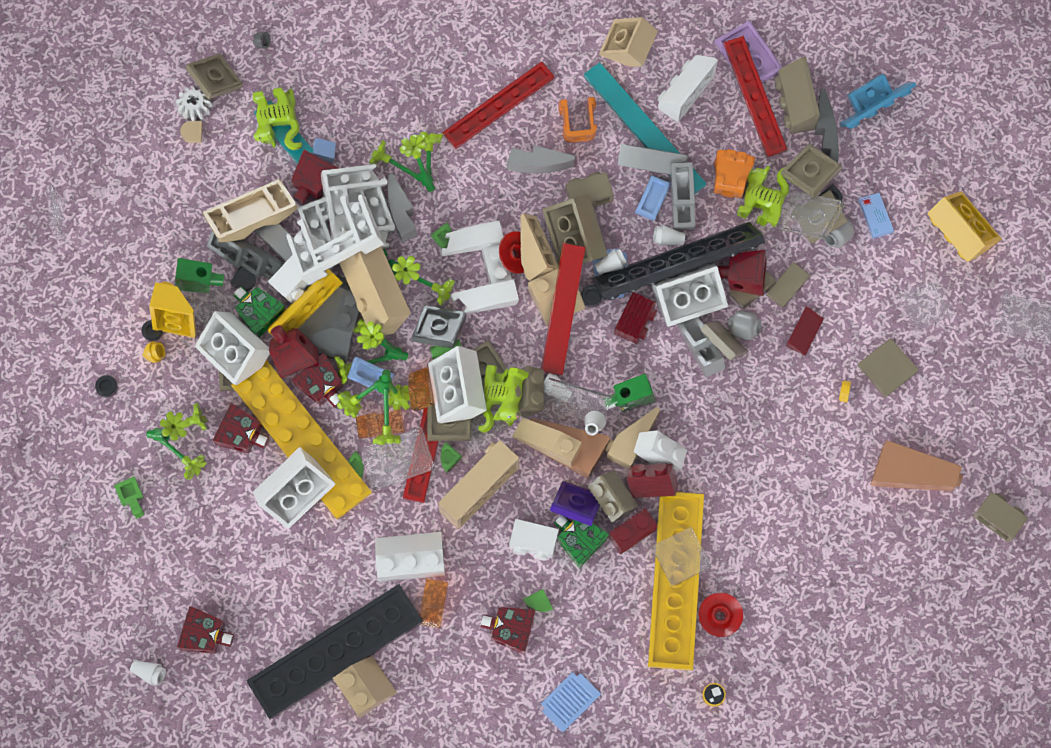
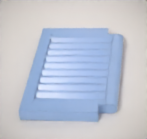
(569, 700)

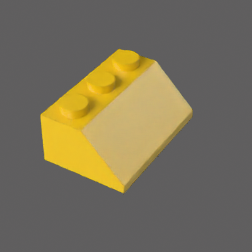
(963, 226)
(171, 311)

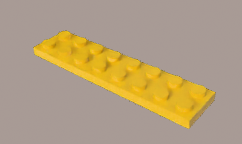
(294, 428)
(676, 606)

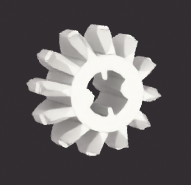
(190, 110)

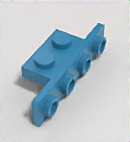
(873, 96)

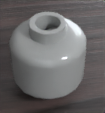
(840, 236)
(744, 325)

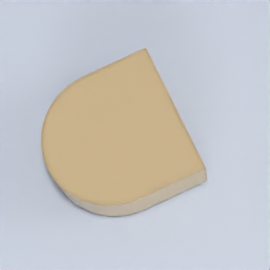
(192, 131)

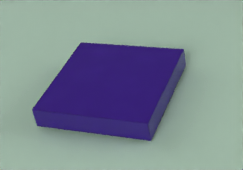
(575, 503)

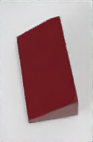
(805, 331)

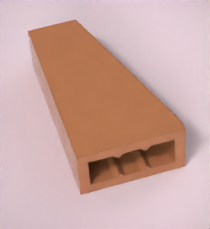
(591, 447)
(912, 469)

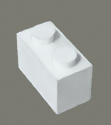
(659, 448)
(533, 539)

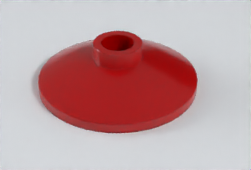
(510, 243)
(728, 606)

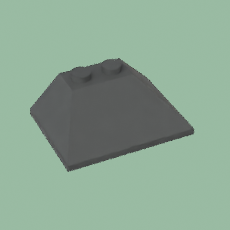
(333, 323)

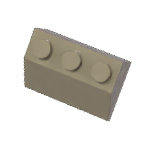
(797, 97)
(577, 225)

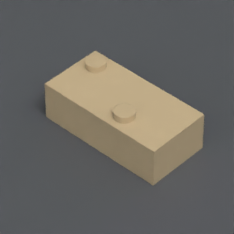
(376, 290)
(479, 484)

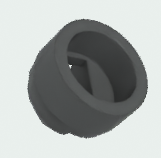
(259, 36)

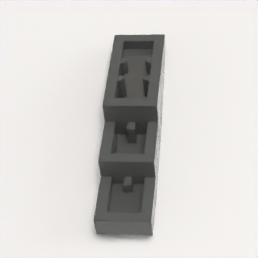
(827, 127)
(247, 255)

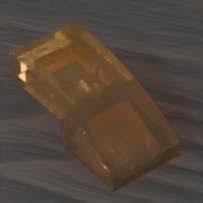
(420, 389)
(371, 424)
(433, 603)

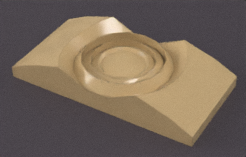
(250, 211)

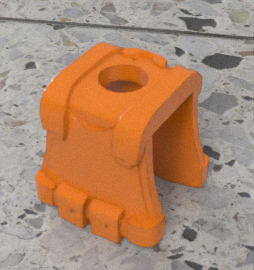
(579, 135)
(732, 172)

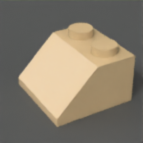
(629, 41)
(542, 293)
(364, 686)

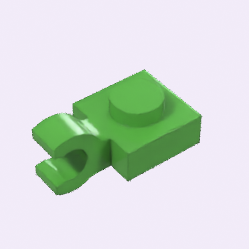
(129, 494)

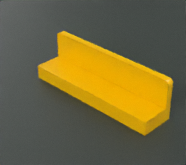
(307, 303)

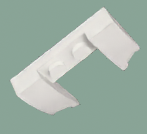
(338, 184)
(316, 212)
(363, 237)
(501, 288)

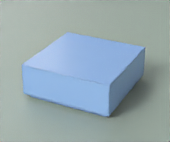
(324, 149)

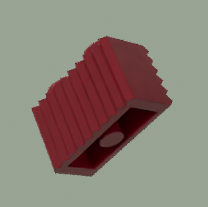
(635, 318)
(652, 480)
(633, 531)

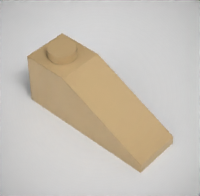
(535, 250)
(548, 441)
(622, 448)

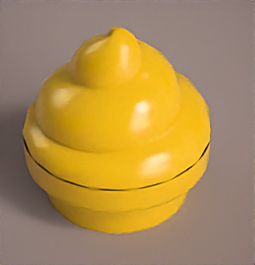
(154, 352)

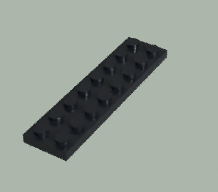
(678, 260)
(334, 651)

